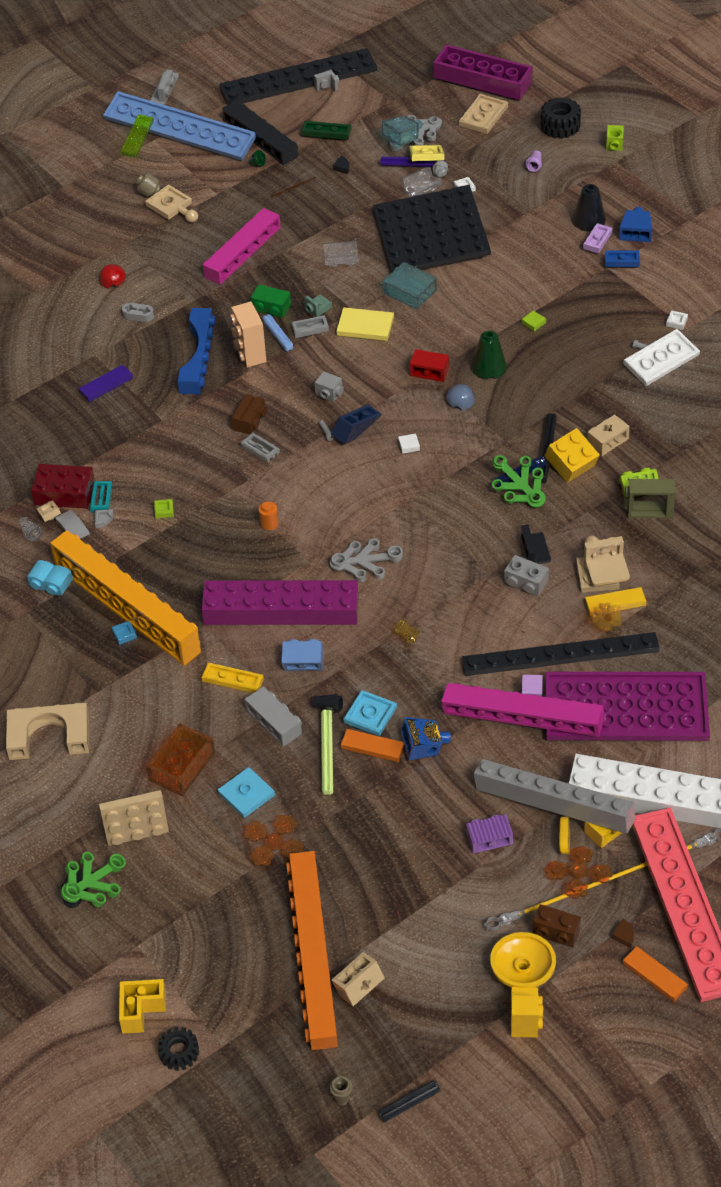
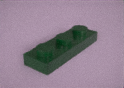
(326, 130)

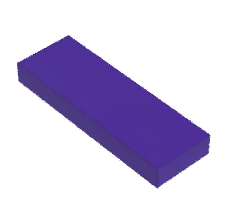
(105, 383)

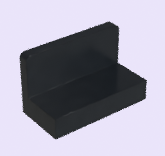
(534, 546)

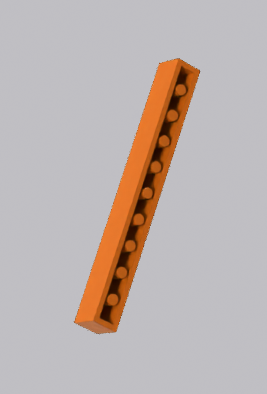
(312, 951)

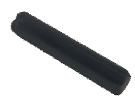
(409, 1100)

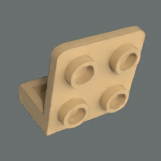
(606, 561)

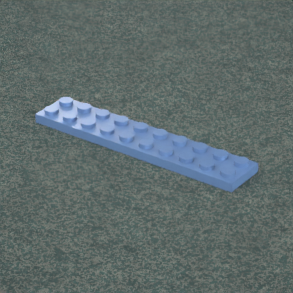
(182, 126)

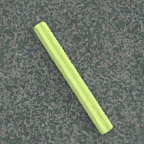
(327, 752)

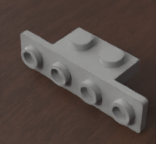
(165, 87)

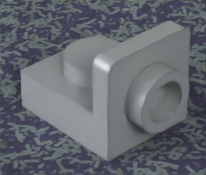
(326, 80)

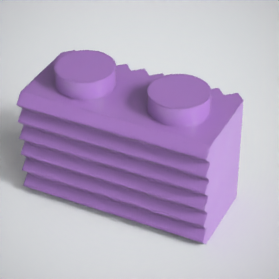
(489, 833)

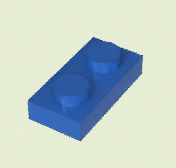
(622, 258)

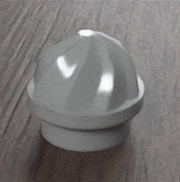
(440, 168)

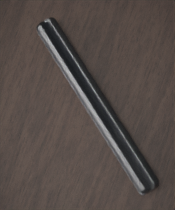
(547, 440)

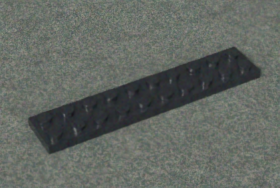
(297, 77)

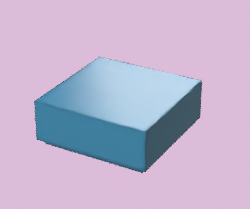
(124, 632)

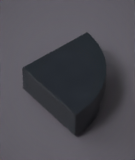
(341, 165)

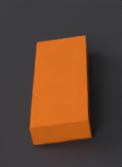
(372, 745)
(655, 974)

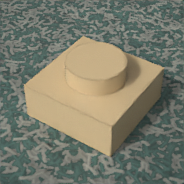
(48, 511)

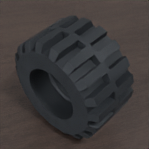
(560, 117)

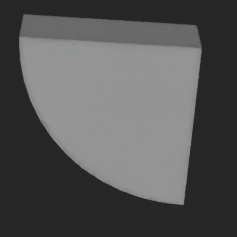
(103, 517)

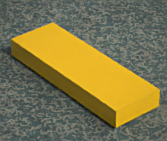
(625, 599)
(232, 678)

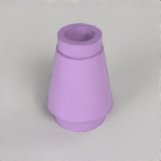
(534, 162)

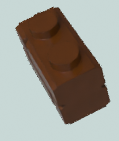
(248, 414)

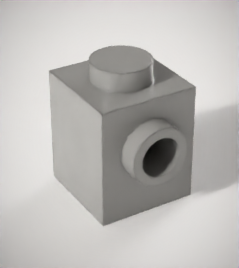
(328, 386)

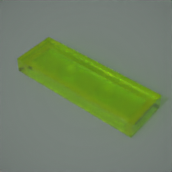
(137, 136)

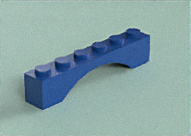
(192, 374)

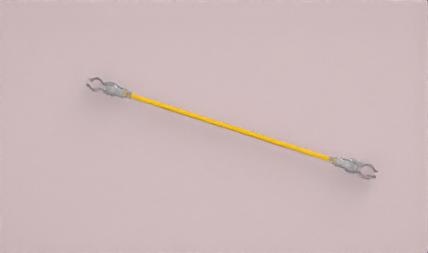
(508, 917)

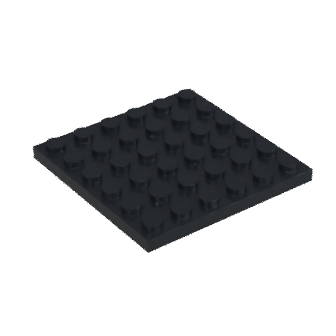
(432, 229)

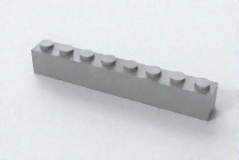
(555, 796)

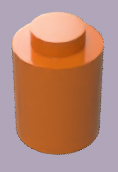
(268, 515)

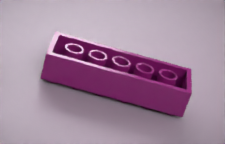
(482, 72)

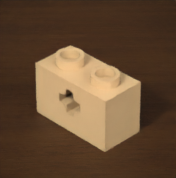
(608, 434)
(358, 979)

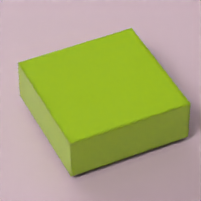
(533, 321)
(163, 508)

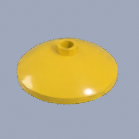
(523, 951)

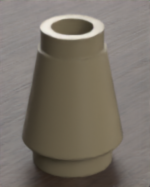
(341, 1089)

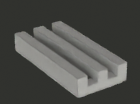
(310, 326)
(257, 448)

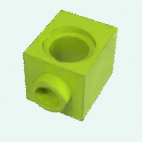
(615, 137)

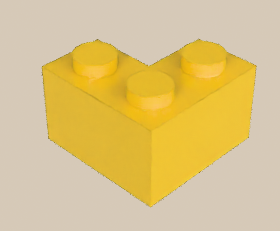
(137, 999)
(526, 1012)

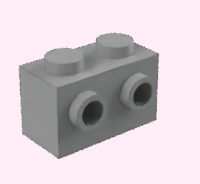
(526, 575)

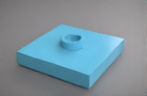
(370, 713)
(246, 792)

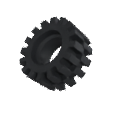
(184, 1058)

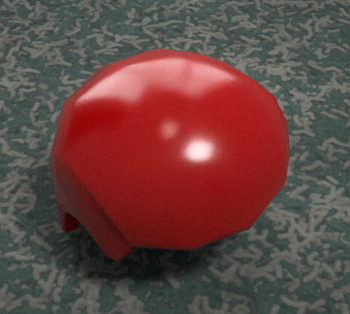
(112, 275)

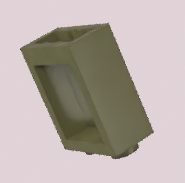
(650, 509)

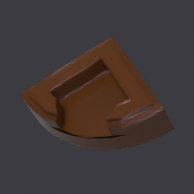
(624, 933)

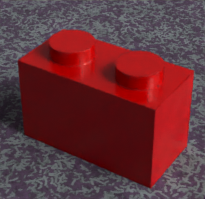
(429, 365)

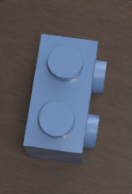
(302, 655)

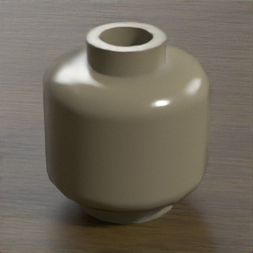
(147, 184)

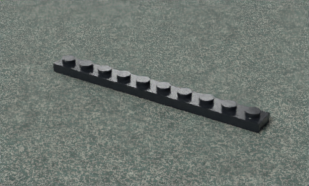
(560, 654)

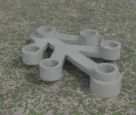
(432, 123)
(345, 561)

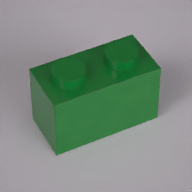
(271, 301)

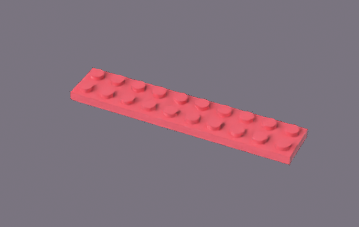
(682, 899)

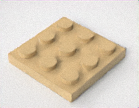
(134, 818)

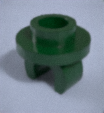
(259, 158)

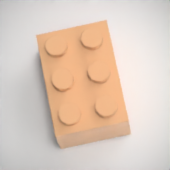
(248, 334)

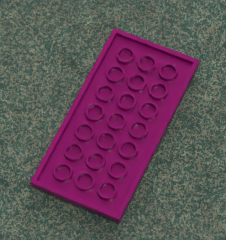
(637, 704)

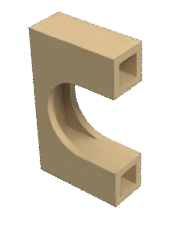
(24, 721)

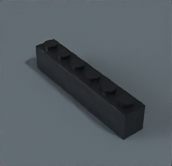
(268, 137)

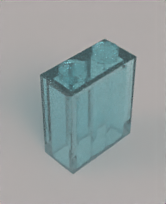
(410, 285)

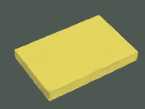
(365, 324)

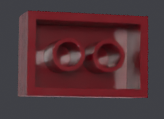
(64, 485)

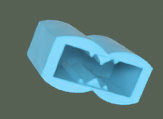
(49, 577)

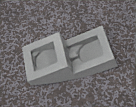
(72, 523)

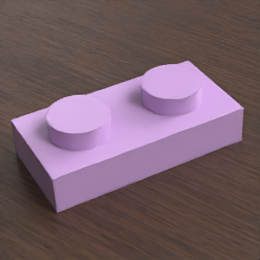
(597, 238)

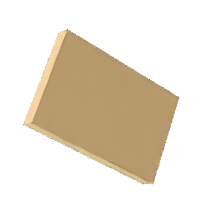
(483, 113)

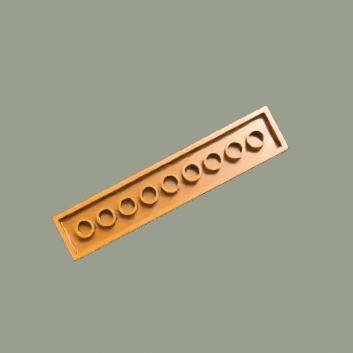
(127, 598)

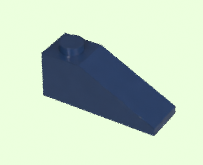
(355, 423)

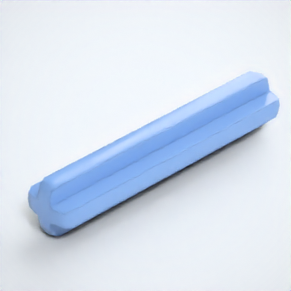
(277, 332)

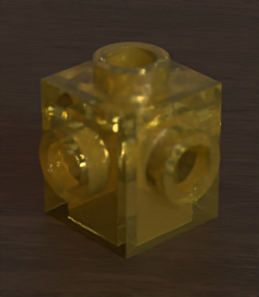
(611, 621)

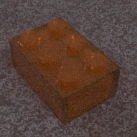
(180, 759)

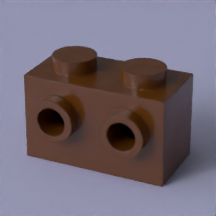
(556, 925)

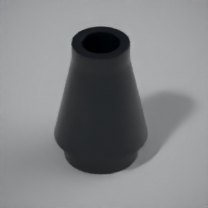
(332, 702)

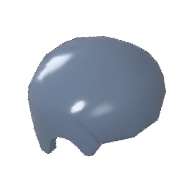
(460, 396)

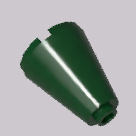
(489, 357)

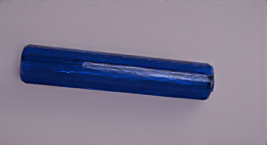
(538, 462)

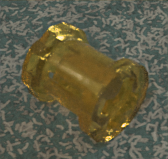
(405, 630)

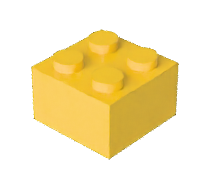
(572, 455)

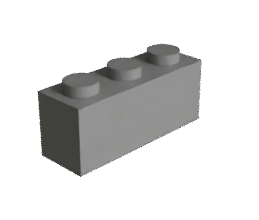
(273, 716)

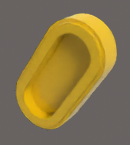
(564, 835)

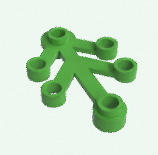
(519, 483)
(91, 880)

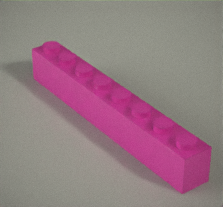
(523, 709)

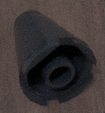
(589, 209)

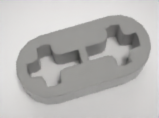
(137, 312)

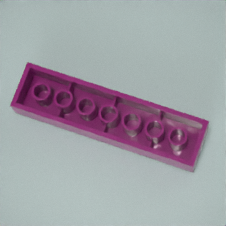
(280, 602)

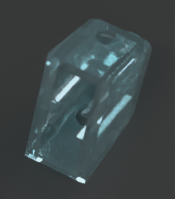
(401, 130)

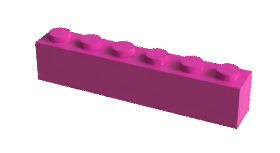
(241, 246)

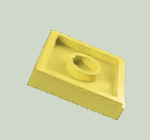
(426, 152)

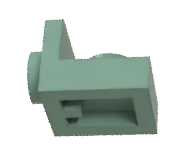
(317, 305)

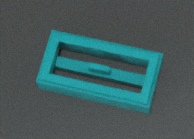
(100, 506)

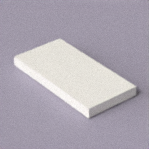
(661, 357)

